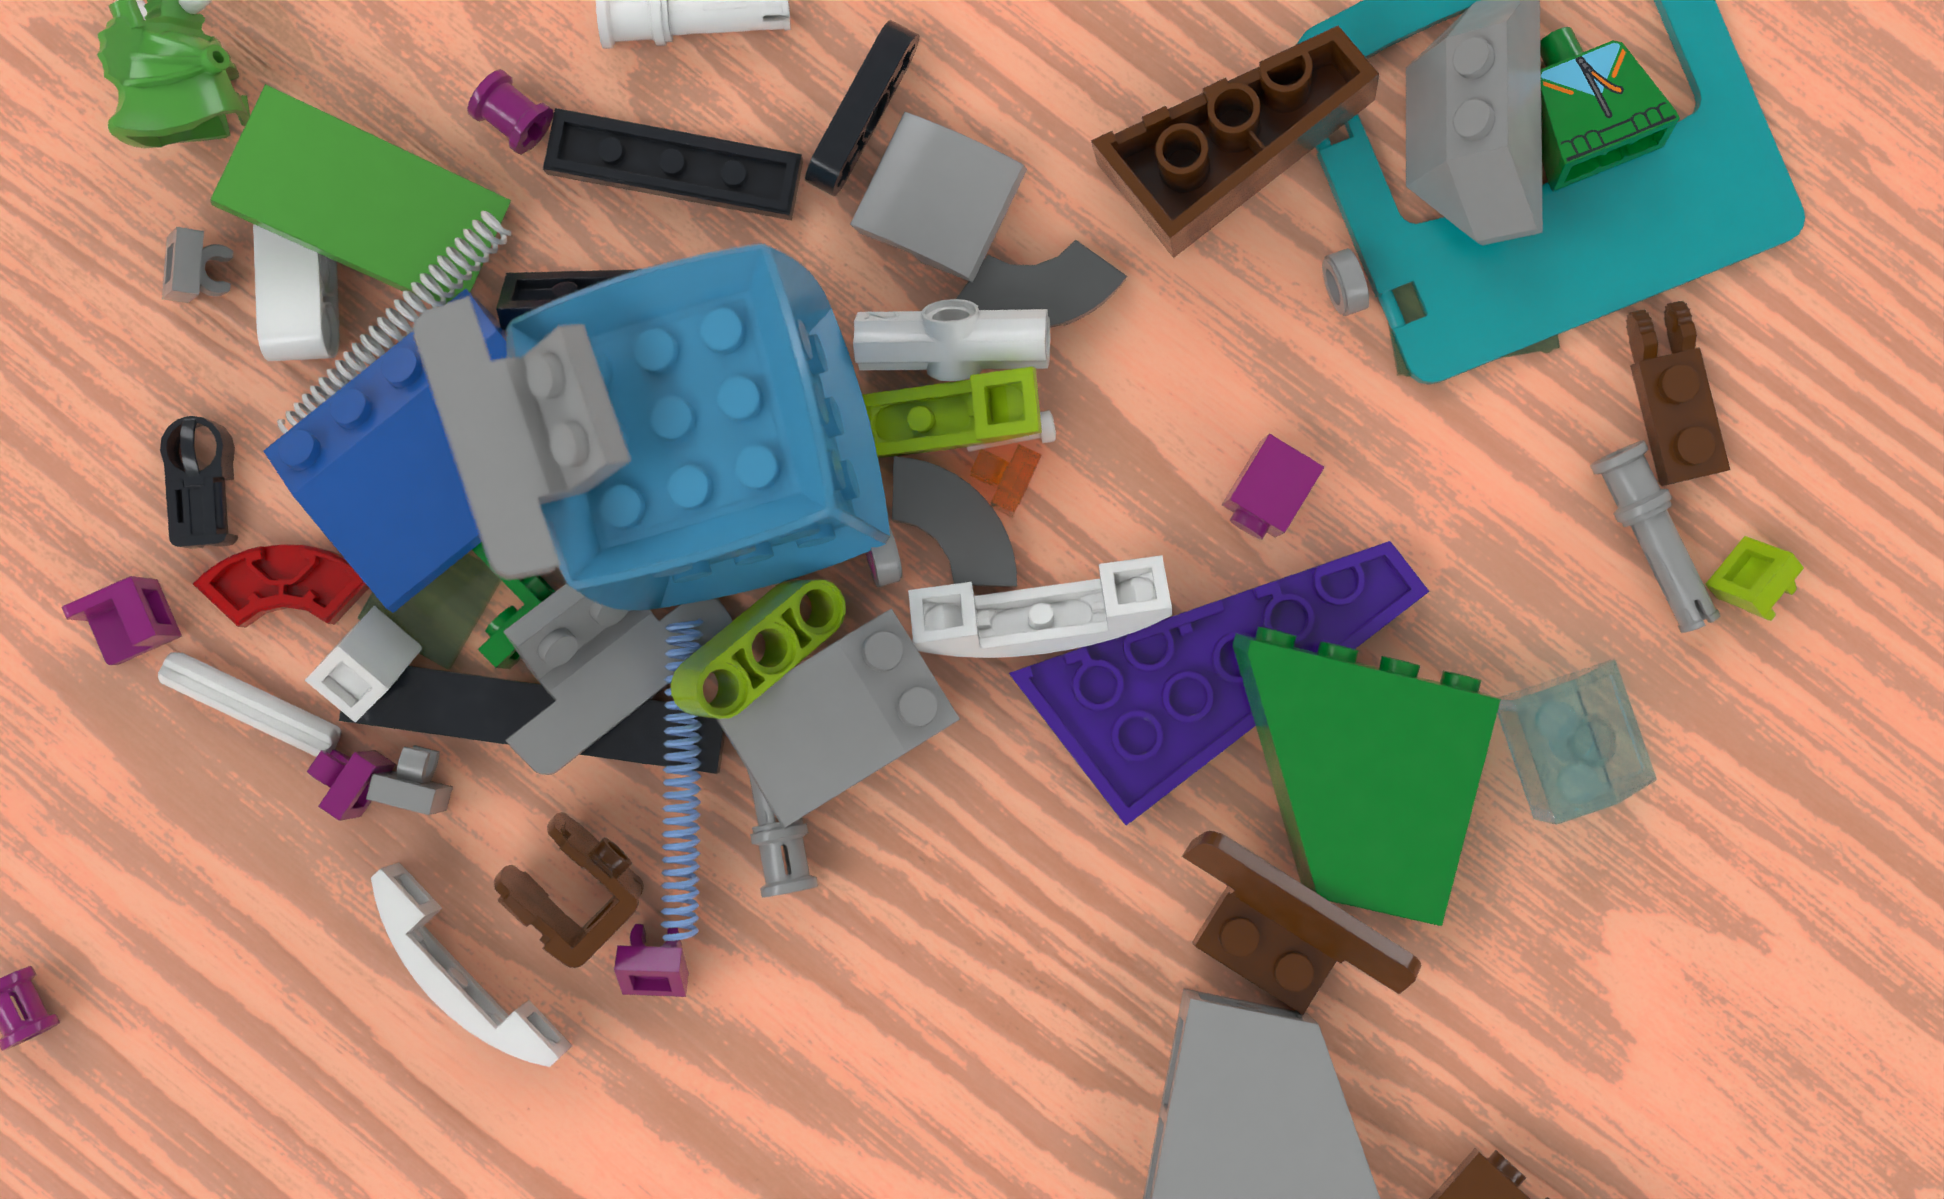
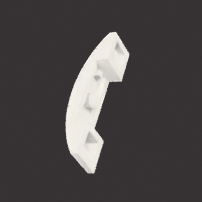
(1042, 618)
(404, 912)

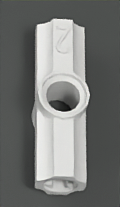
(952, 339)

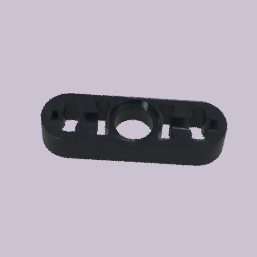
(862, 108)

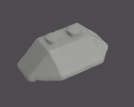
(1479, 122)

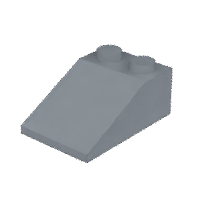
(839, 718)

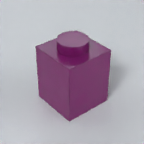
(1271, 488)

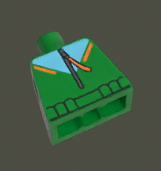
(1596, 109)

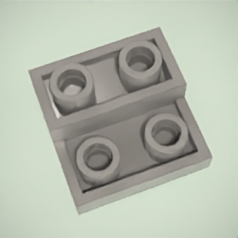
(938, 196)

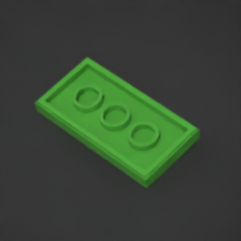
(350, 194)

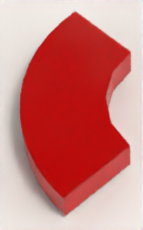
(280, 579)

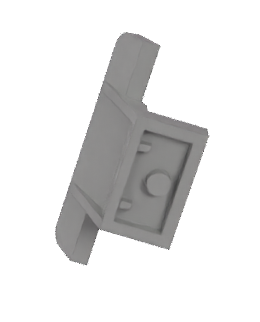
(519, 429)
(595, 667)

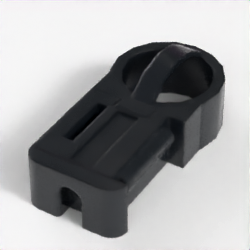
(194, 495)

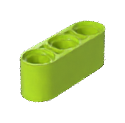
(786, 644)

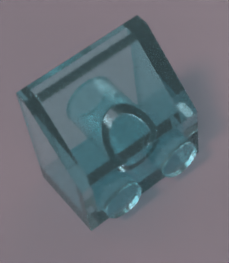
(1576, 743)

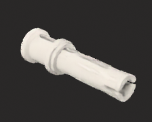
(664, 18)

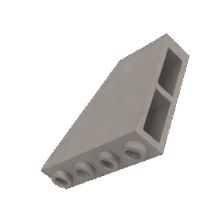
(1253, 1109)

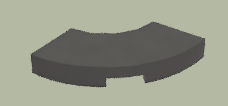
(1064, 285)
(956, 519)

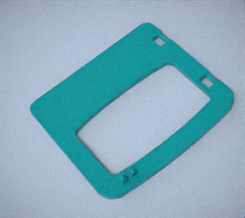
(1605, 240)

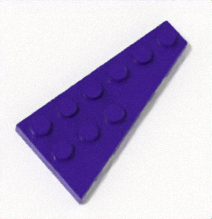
(1172, 695)

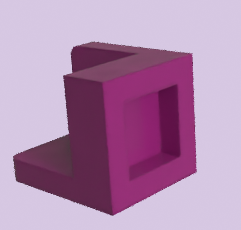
(126, 618)

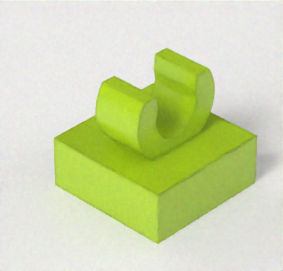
(1755, 577)

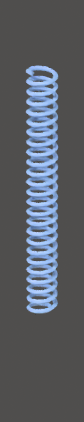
(686, 795)

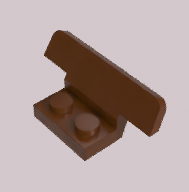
(1285, 932)

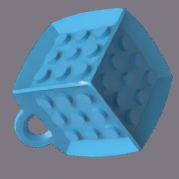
(735, 431)

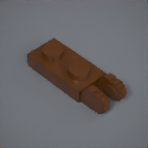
(1675, 398)

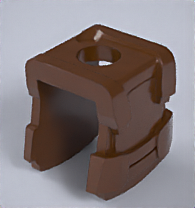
(561, 934)

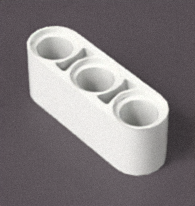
(294, 300)

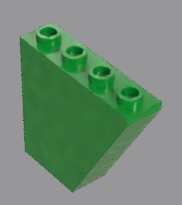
(1368, 769)

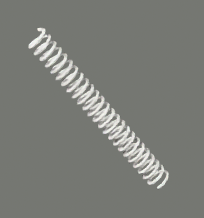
(395, 317)

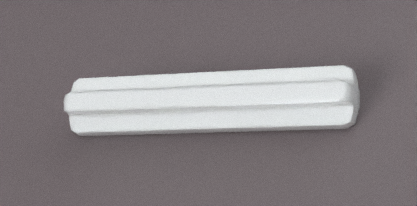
(248, 704)

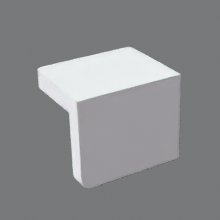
(364, 664)

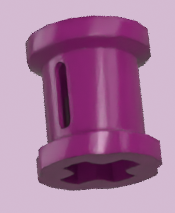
(510, 111)
(35, 1015)

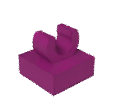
(348, 780)
(651, 969)

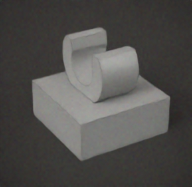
(186, 266)
(412, 783)

